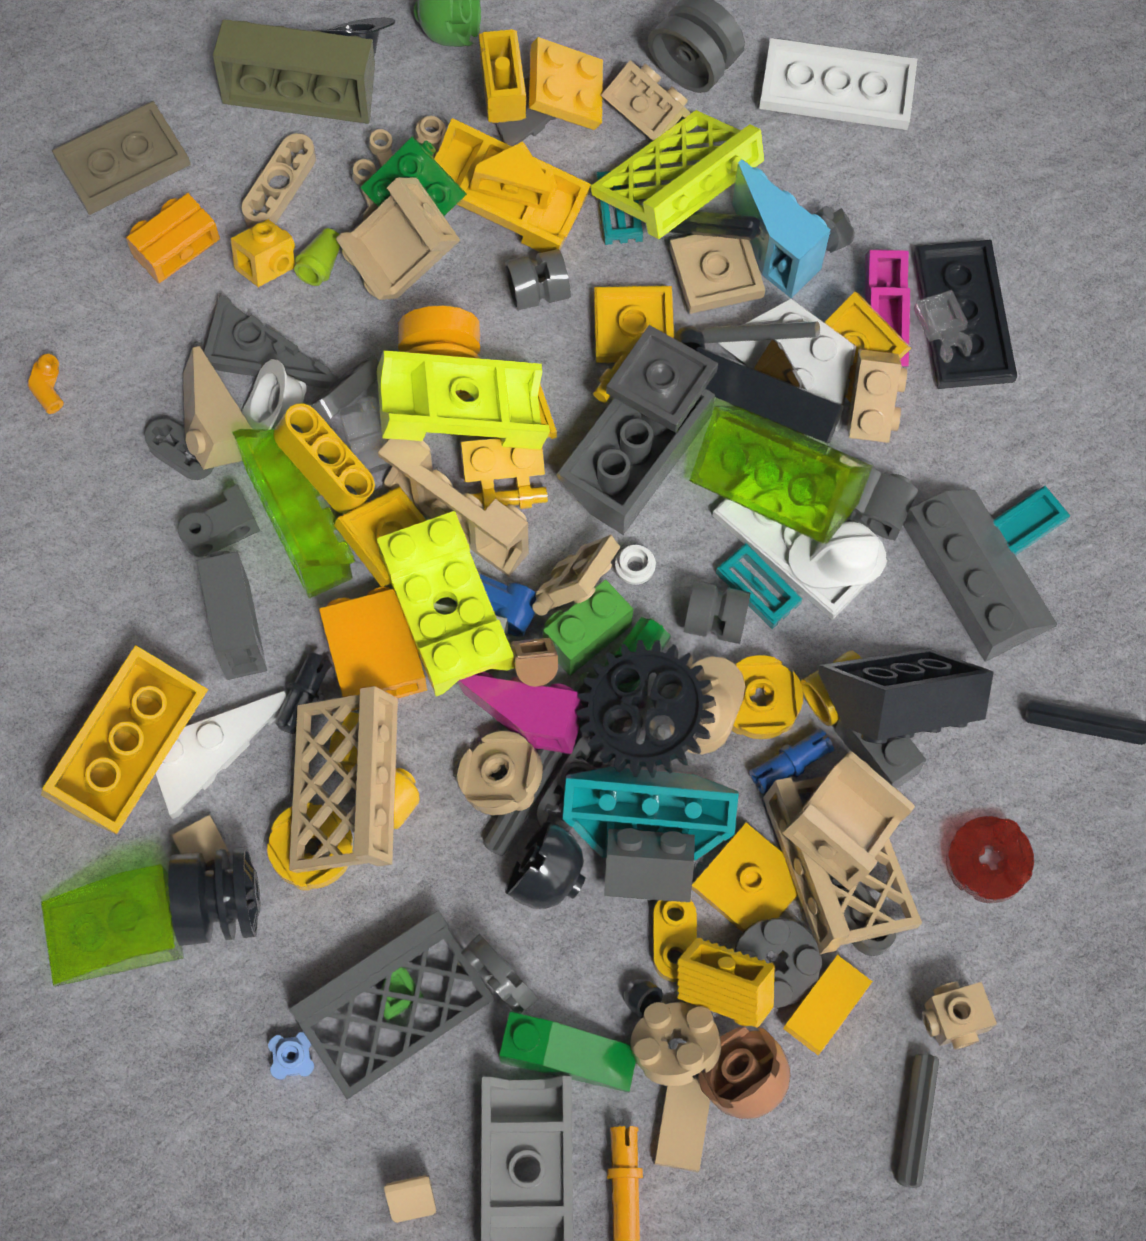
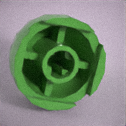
(449, 20)

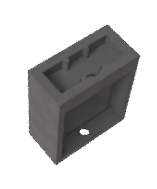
(231, 614)

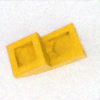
(827, 1005)

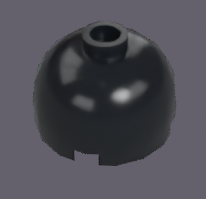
(548, 869)

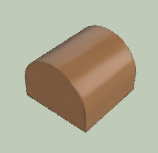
(535, 661)

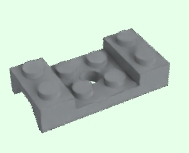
(517, 1123)

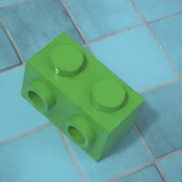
(588, 627)

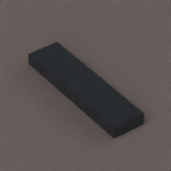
(773, 398)

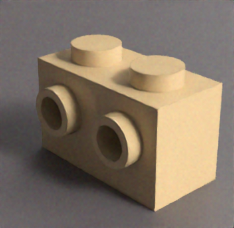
(874, 396)

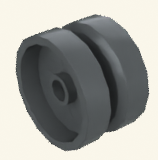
(696, 43)

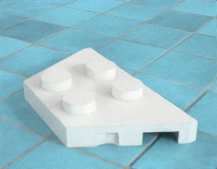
(819, 361)

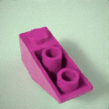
(539, 713)

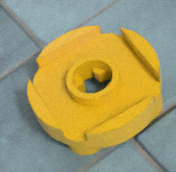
(778, 714)
(279, 850)

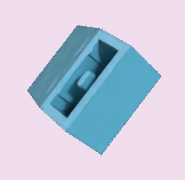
(790, 237)

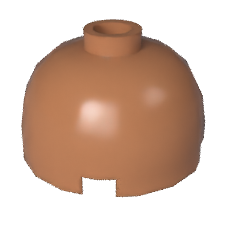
(748, 1075)

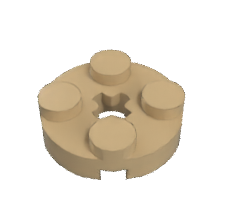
(509, 793)
(672, 1021)

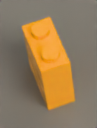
(372, 645)

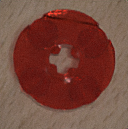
(977, 879)

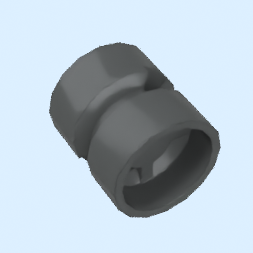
(524, 283)
(717, 612)

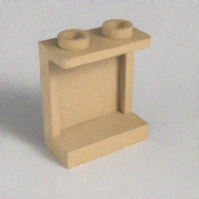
(398, 240)
(848, 820)

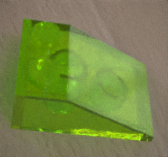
(110, 926)

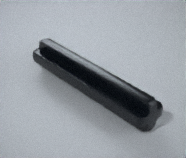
(720, 226)
(1086, 721)

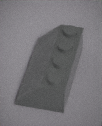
(627, 460)
(977, 572)

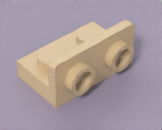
(644, 101)

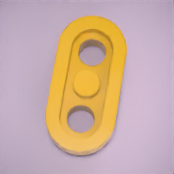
(672, 935)

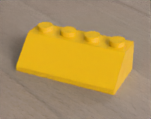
(124, 741)

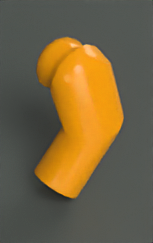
(42, 383)

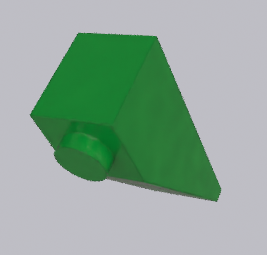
(566, 1051)

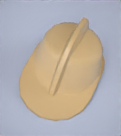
(728, 693)

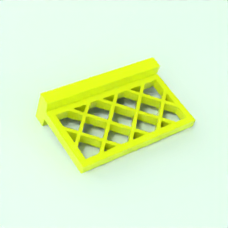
(692, 184)

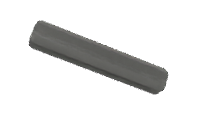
(917, 1120)

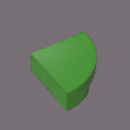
(403, 984)

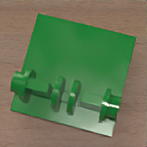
(415, 161)

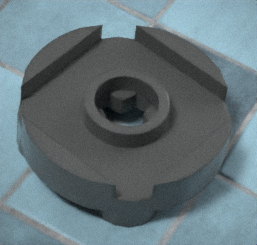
(802, 959)
(499, 975)

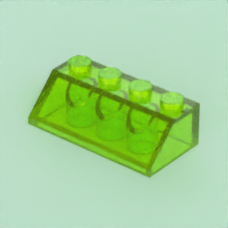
(779, 472)
(295, 513)

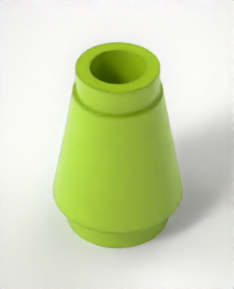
(318, 258)

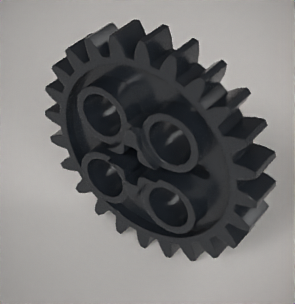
(683, 712)

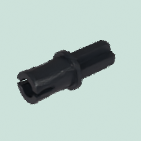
(302, 691)

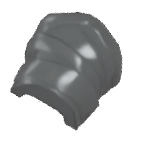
(841, 229)

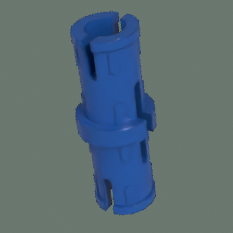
(791, 760)

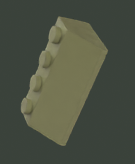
(295, 71)

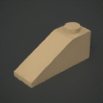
(209, 414)

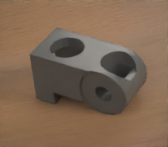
(218, 525)

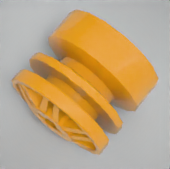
(440, 332)

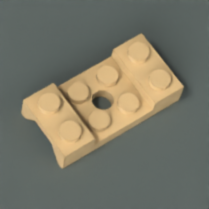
(493, 534)

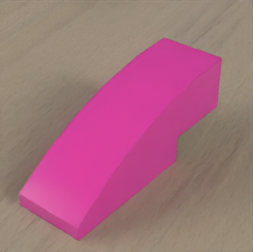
(888, 290)

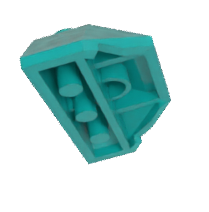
(664, 804)

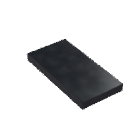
(973, 277)

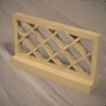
(371, 778)
(818, 893)

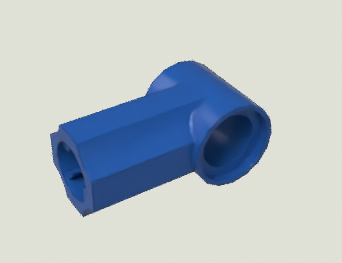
(510, 602)

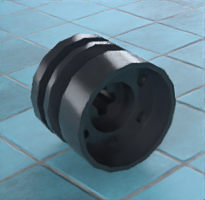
(213, 896)

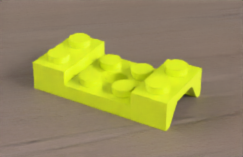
(421, 398)
(436, 563)

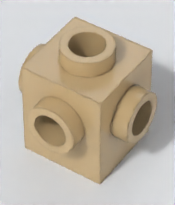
(971, 1007)

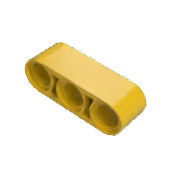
(322, 440)

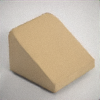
(410, 1198)

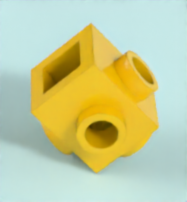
(263, 252)

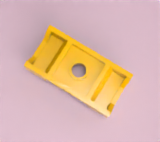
(540, 228)

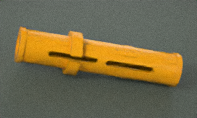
(625, 1183)

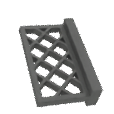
(370, 972)

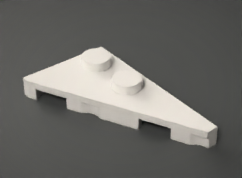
(211, 747)

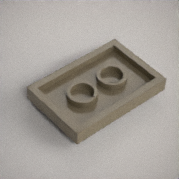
(121, 157)

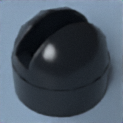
(690, 337)
(642, 995)

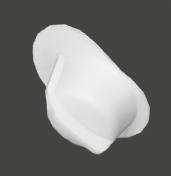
(272, 396)
(848, 559)

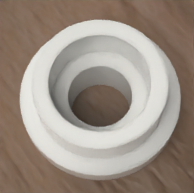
(639, 554)

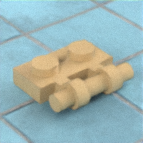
(576, 575)

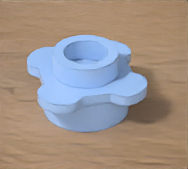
(302, 1062)

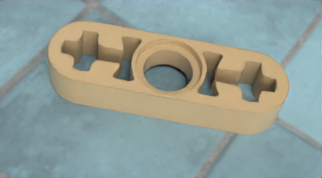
(279, 166)

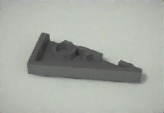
(244, 345)

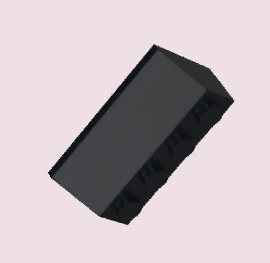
(906, 693)

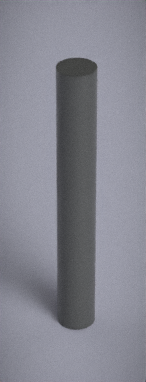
(762, 332)

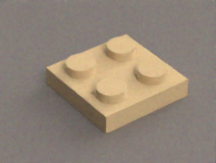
(716, 271)

